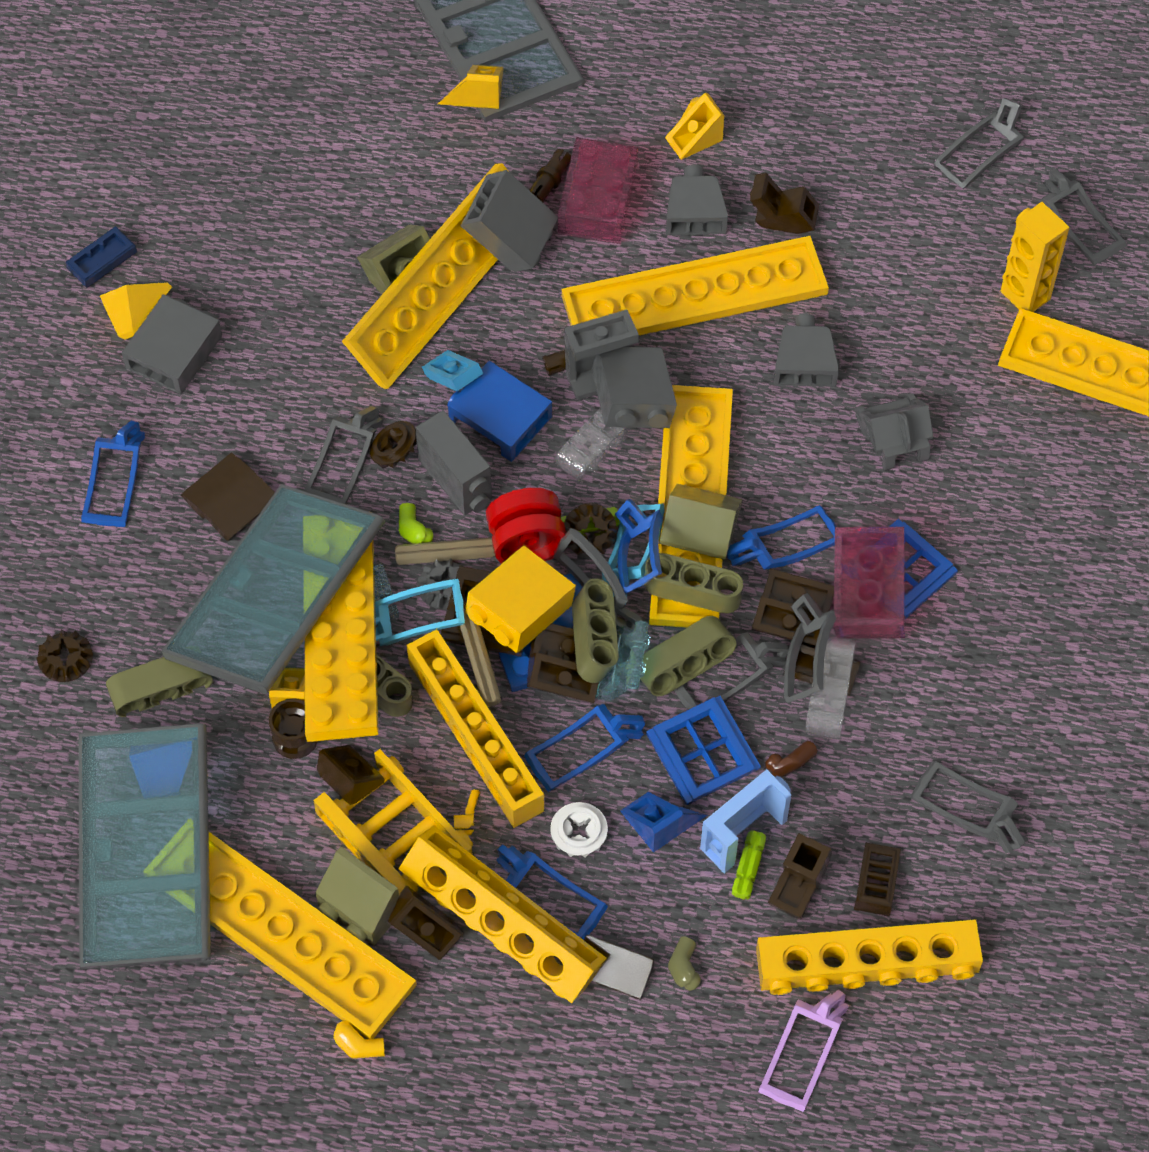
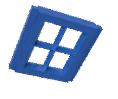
(932, 581)
(730, 736)

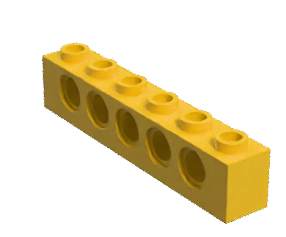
(475, 728)
(521, 914)
(920, 940)

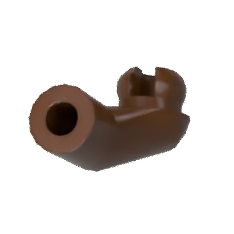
(793, 761)

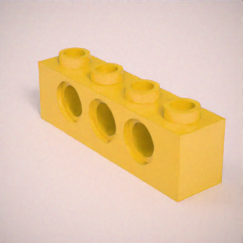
(1034, 257)

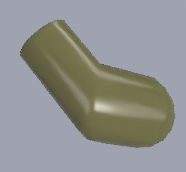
(681, 967)

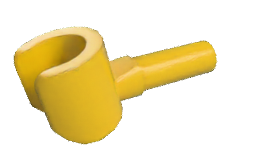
(467, 820)

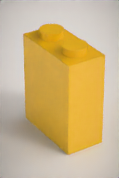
(519, 599)

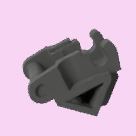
(897, 428)

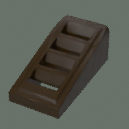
(872, 903)

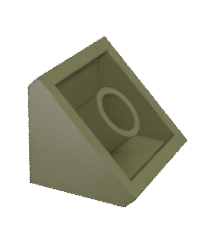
(700, 521)

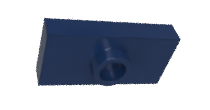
(101, 257)

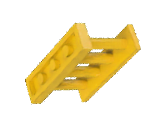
(358, 837)

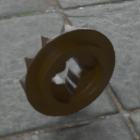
(382, 447)
(601, 518)
(77, 663)

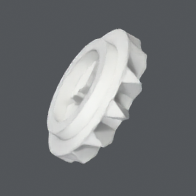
(579, 814)

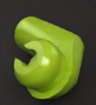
(410, 528)

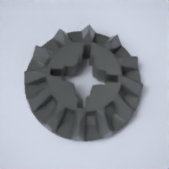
(435, 573)

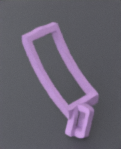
(819, 1013)

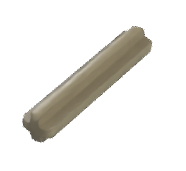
(444, 550)
(480, 662)

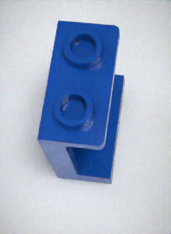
(501, 409)

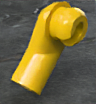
(355, 1045)

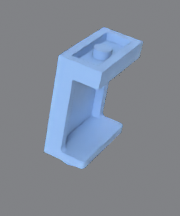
(721, 829)

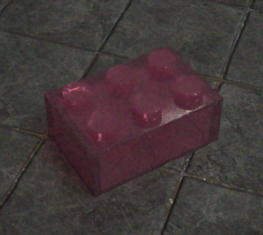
(598, 190)
(870, 582)

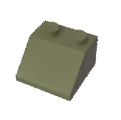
(391, 256)
(357, 897)

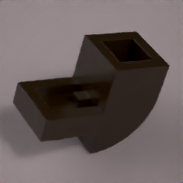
(784, 210)
(801, 876)

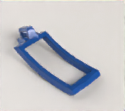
(119, 442)
(644, 523)
(753, 542)
(611, 723)
(522, 864)

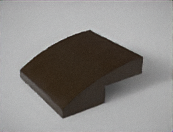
(229, 496)
(781, 591)
(554, 666)

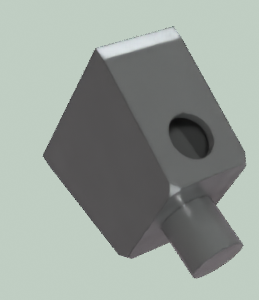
(696, 204)
(806, 355)

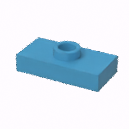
(452, 370)

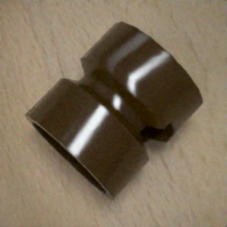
(288, 729)

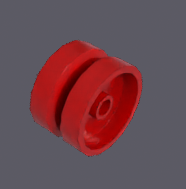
(527, 519)

